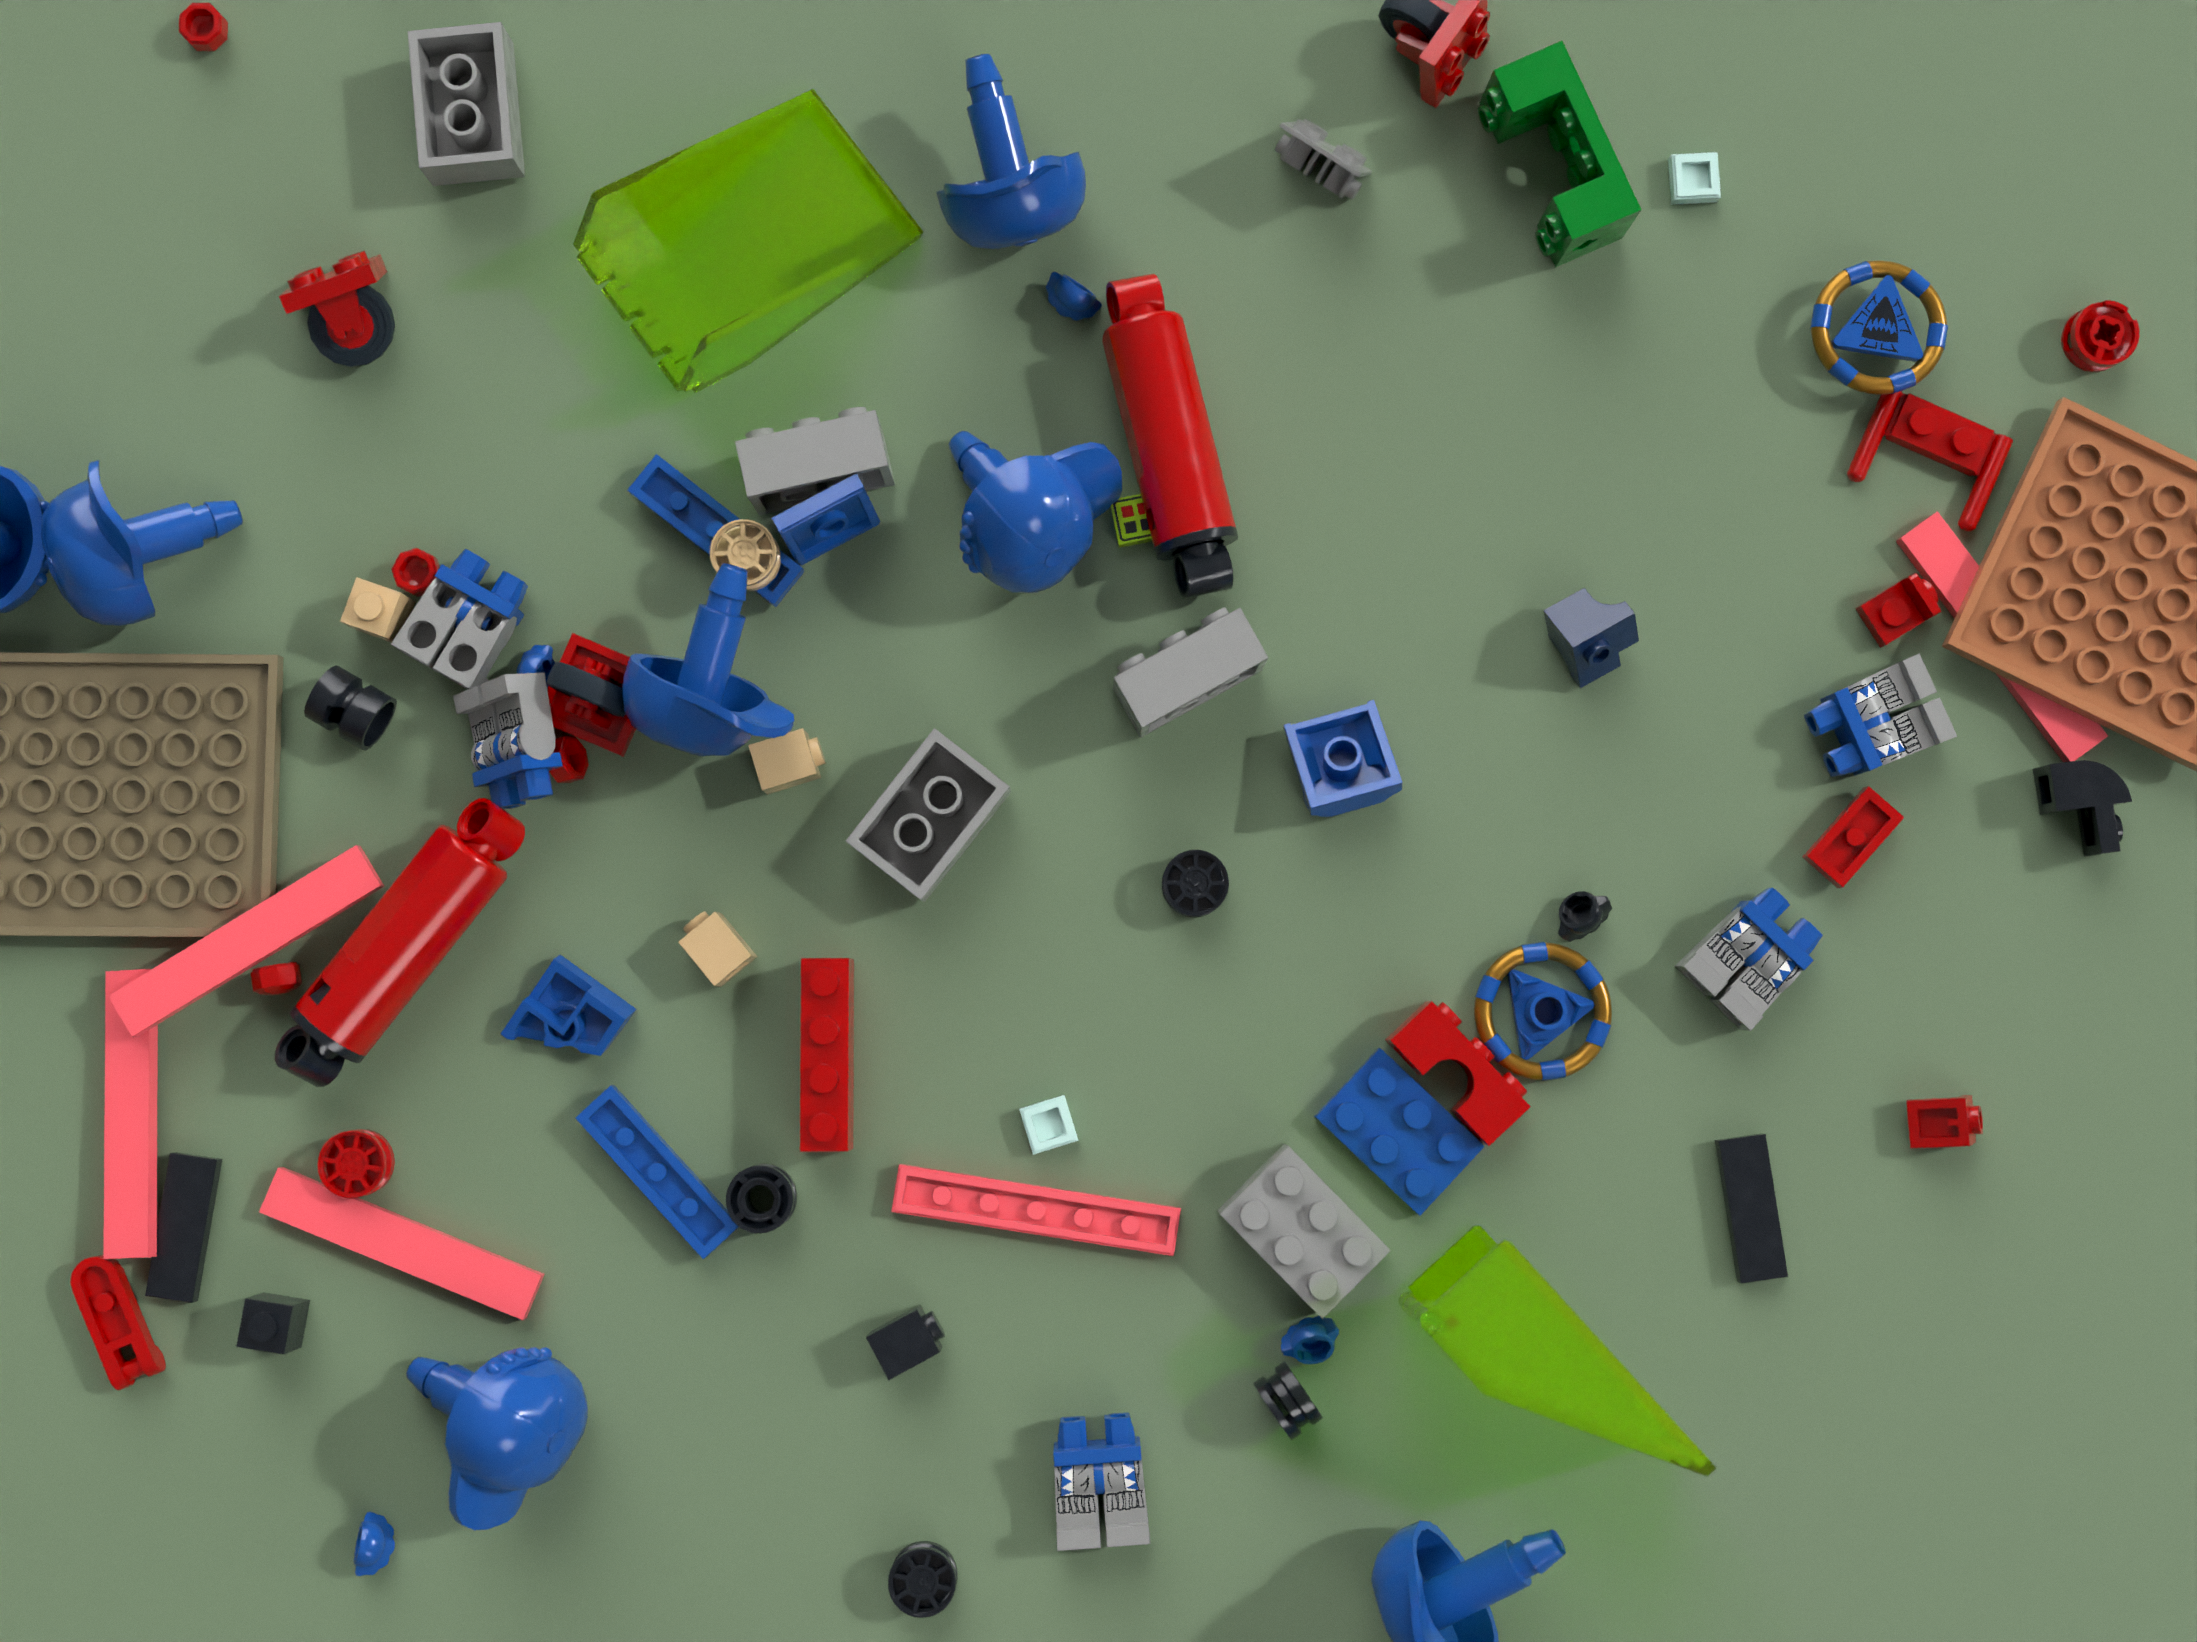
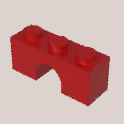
(1490, 1099)

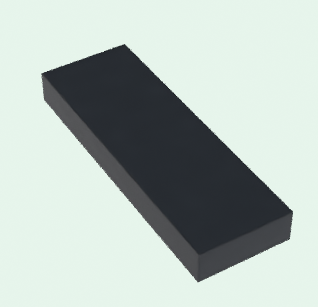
(1751, 1208)
(184, 1227)

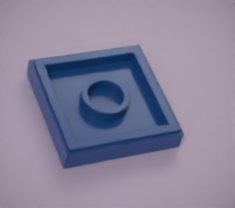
(827, 520)

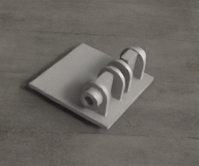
(1308, 137)

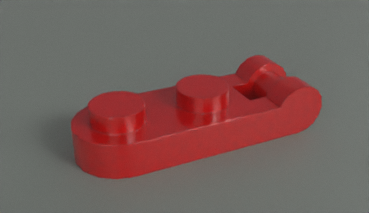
(115, 1321)

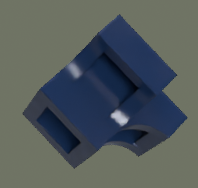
(1590, 634)

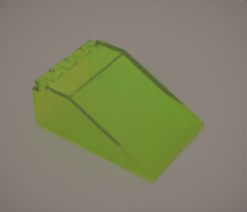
(741, 239)
(1533, 1351)

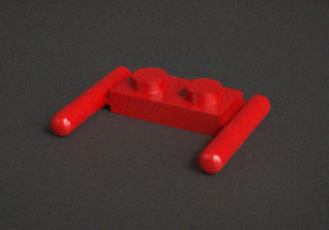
(1940, 437)

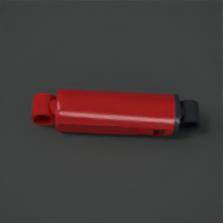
(1169, 436)
(399, 943)

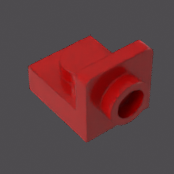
(1899, 609)
(1943, 1122)

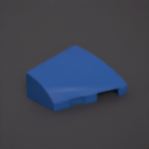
(570, 1011)

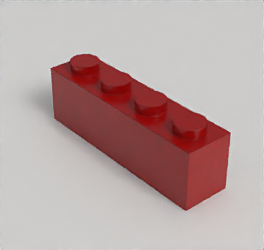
(827, 1054)

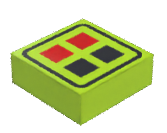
(1130, 521)

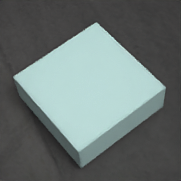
(1694, 178)
(1048, 1124)

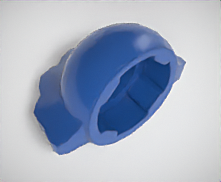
(1071, 297)
(537, 660)
(1310, 1340)
(373, 1544)

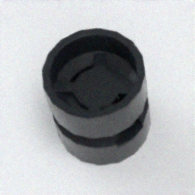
(344, 704)

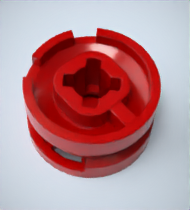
(2100, 336)
(356, 1163)

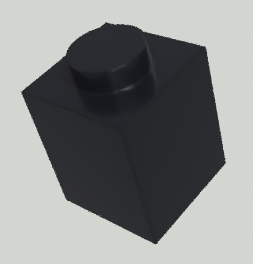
(273, 1323)
(906, 1341)

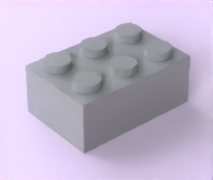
(466, 104)
(812, 456)
(1188, 670)
(929, 815)
(1303, 1230)

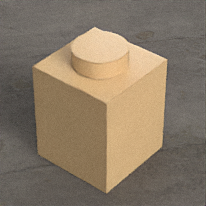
(376, 610)
(787, 760)
(716, 947)

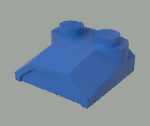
(1343, 760)

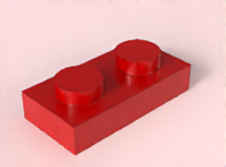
(1853, 837)

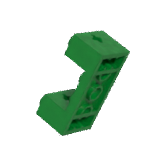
(1549, 90)

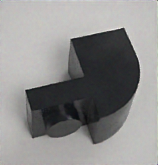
(2093, 793)

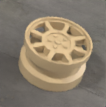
(749, 547)

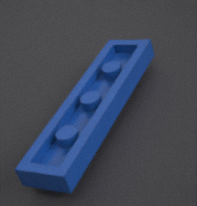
(699, 517)
(657, 1171)

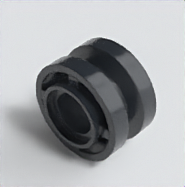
(739, 1202)

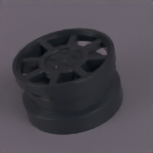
(1195, 883)
(1291, 1396)
(923, 1579)

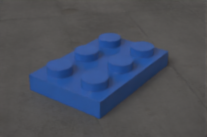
(1399, 1131)

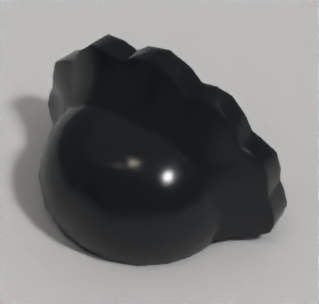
(1582, 914)

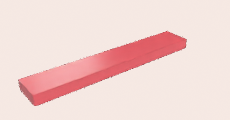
(1950, 570)
(246, 941)
(129, 1132)
(1036, 1209)
(402, 1243)

